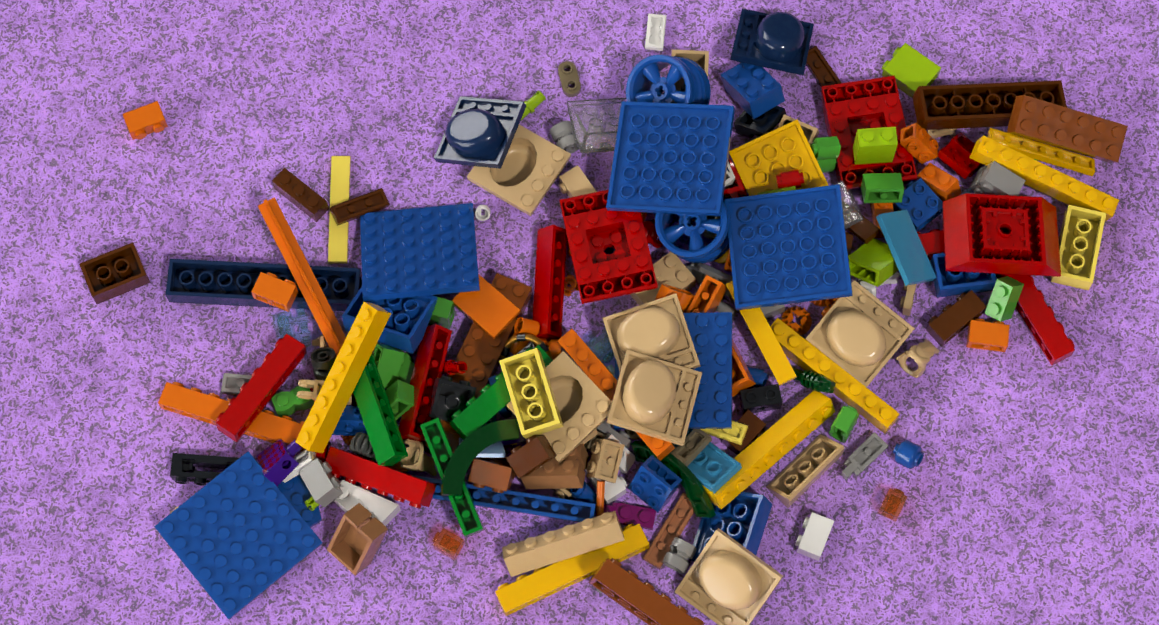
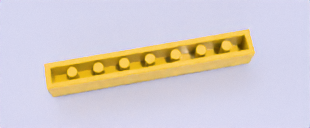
(1044, 177)
(343, 377)
(846, 386)
(774, 445)
(567, 572)

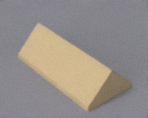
(805, 469)

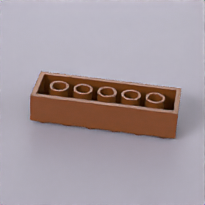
(1067, 129)
(639, 597)

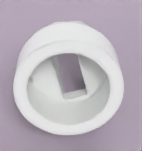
(479, 210)

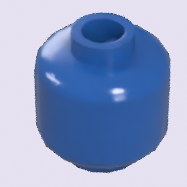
(908, 454)

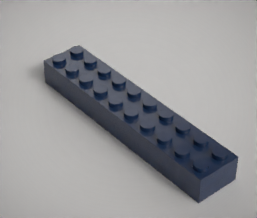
(233, 281)

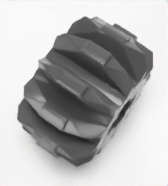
(361, 446)

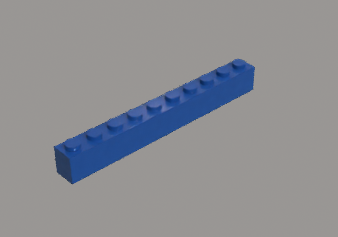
(523, 502)

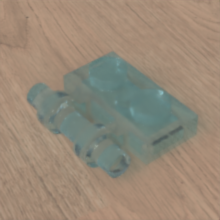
(285, 323)

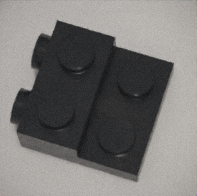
(763, 124)
(449, 397)

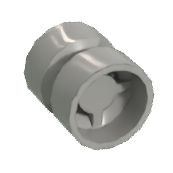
(563, 135)
(679, 555)

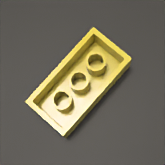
(1079, 246)
(531, 393)

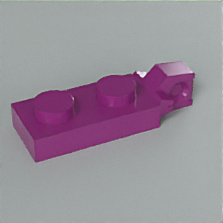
(633, 514)

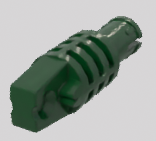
(814, 381)

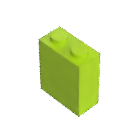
(910, 69)
(875, 145)
(872, 263)

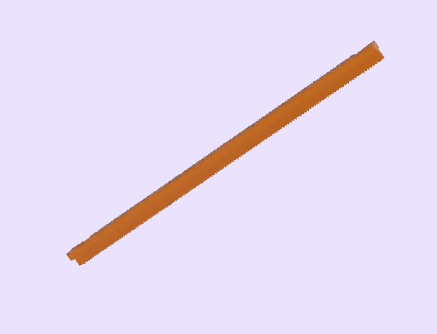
(305, 279)

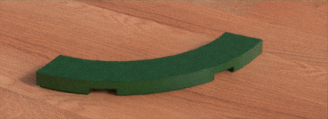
(470, 447)
(692, 486)

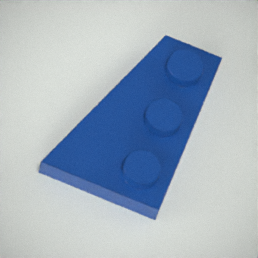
(297, 494)

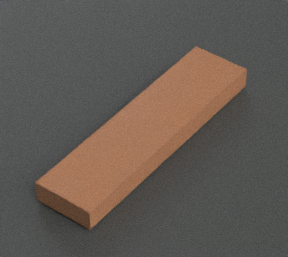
(671, 528)

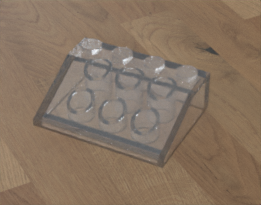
(595, 123)

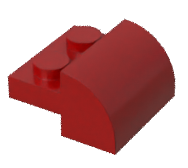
(957, 156)

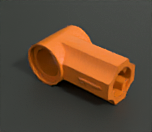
(523, 326)

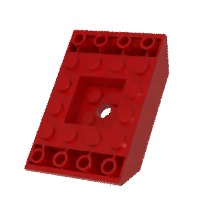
(864, 106)
(592, 230)
(978, 245)

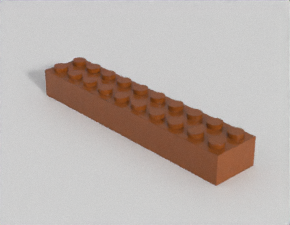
(484, 352)

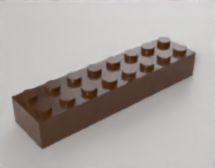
(978, 103)

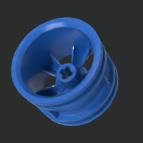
(647, 86)
(697, 251)

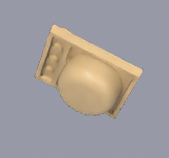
(526, 171)
(653, 330)
(860, 334)
(654, 397)
(579, 402)
(728, 582)

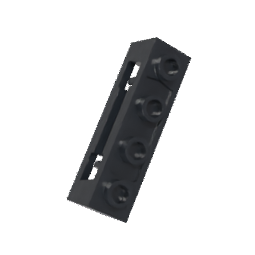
(186, 472)

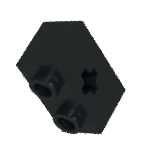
(760, 399)

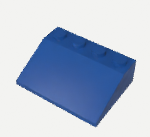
(406, 323)
(740, 519)

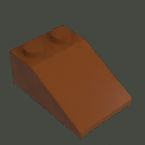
(492, 473)

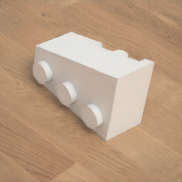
(378, 506)

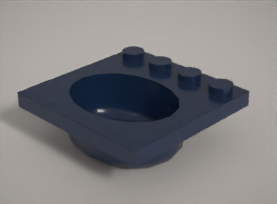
(772, 41)
(480, 132)

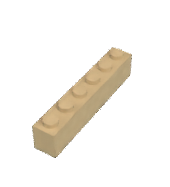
(563, 543)

